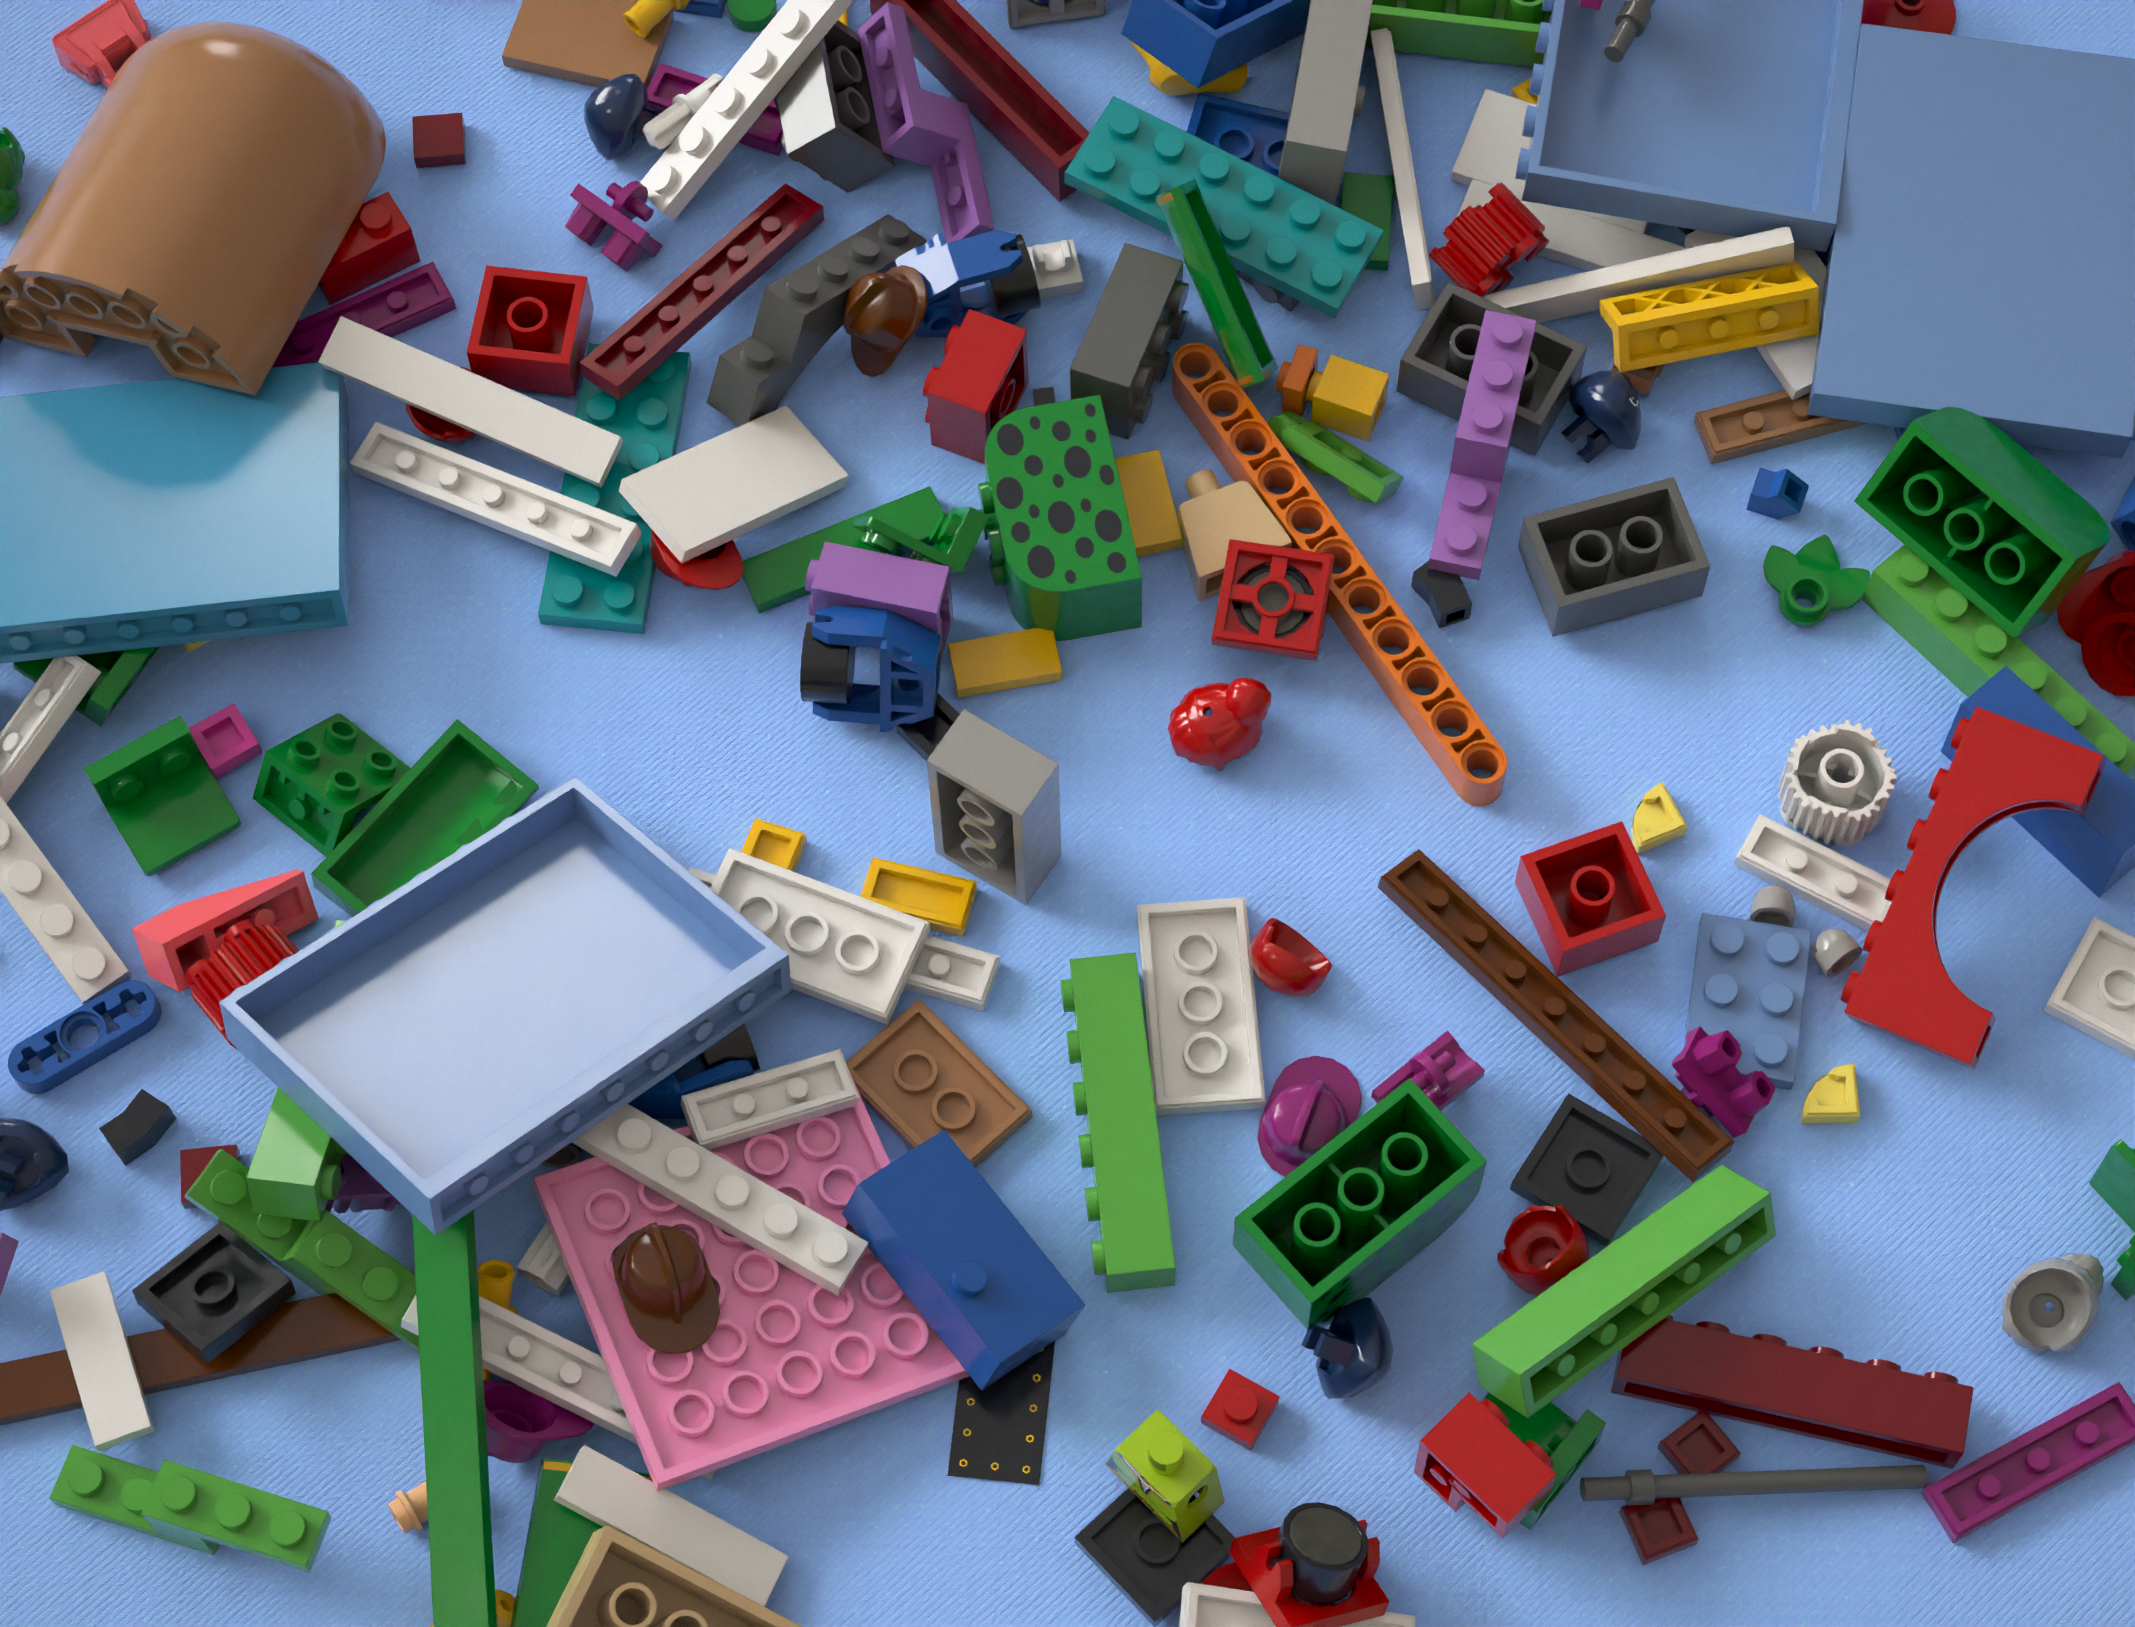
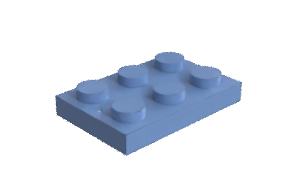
(1753, 985)

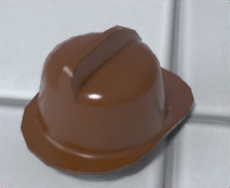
(883, 315)
(666, 1288)

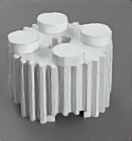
(1836, 784)

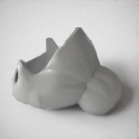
(2072, 1287)

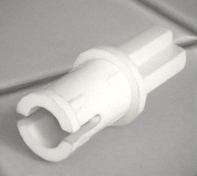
(668, 124)

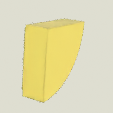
(1656, 820)
(1833, 1098)

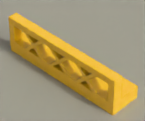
(1711, 317)

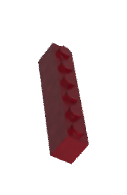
(995, 88)
(1798, 1390)

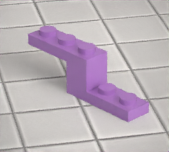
(924, 125)
(1482, 444)

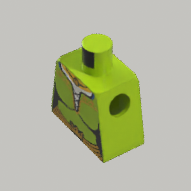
(1165, 1473)

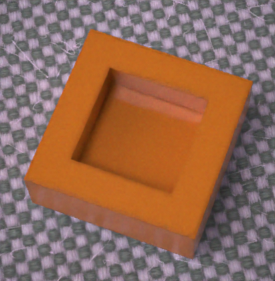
(1295, 379)

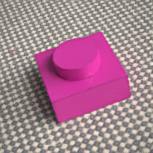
(225, 740)

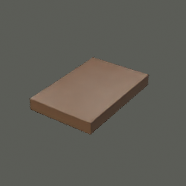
(583, 41)
(930, 1082)

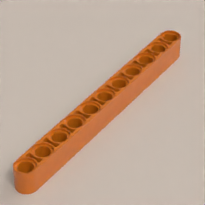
(1349, 589)

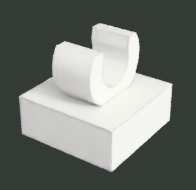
(1056, 269)

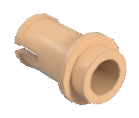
(410, 1508)

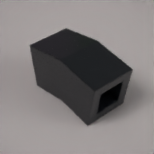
(1443, 594)
(138, 1127)

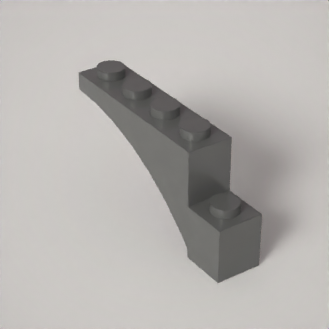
(799, 319)

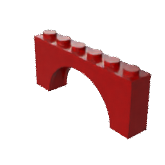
(1993, 776)

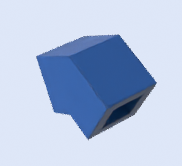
(1777, 494)

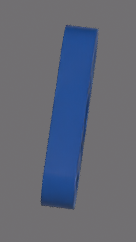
(78, 1060)

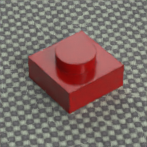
(1240, 1409)

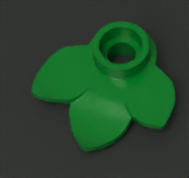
(1813, 576)

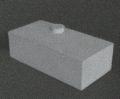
(1325, 96)
(995, 806)

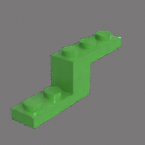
(319, 1254)
(191, 1508)

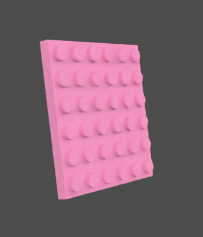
(783, 1347)

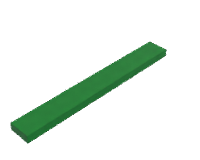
(454, 1426)

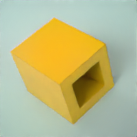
(1348, 397)

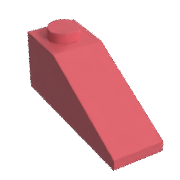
(197, 927)

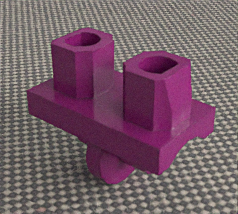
(594, 214)
(1439, 1071)
(1716, 1085)

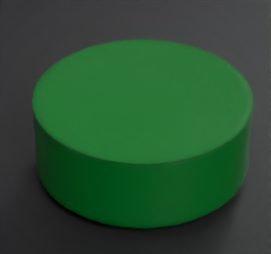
(751, 14)

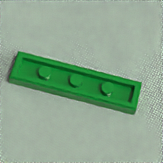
(782, 571)

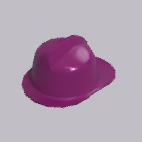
(1306, 1110)
(524, 1422)

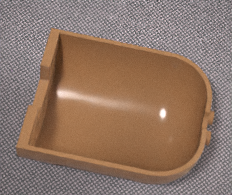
(197, 205)

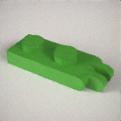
(1333, 456)

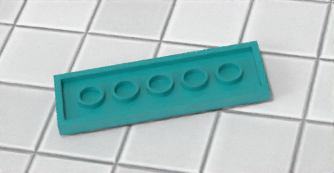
(1263, 221)
(650, 428)

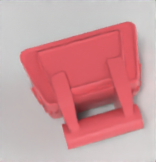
(102, 41)

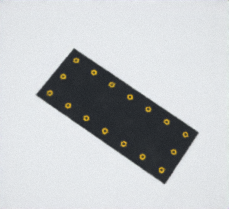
(1003, 1427)

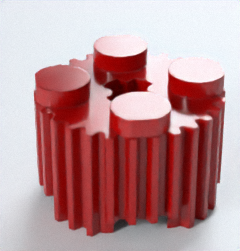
(1490, 242)
(242, 959)

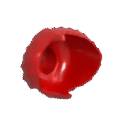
(1231, 728)
(1550, 1239)

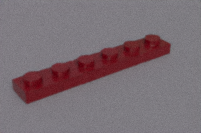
(701, 291)

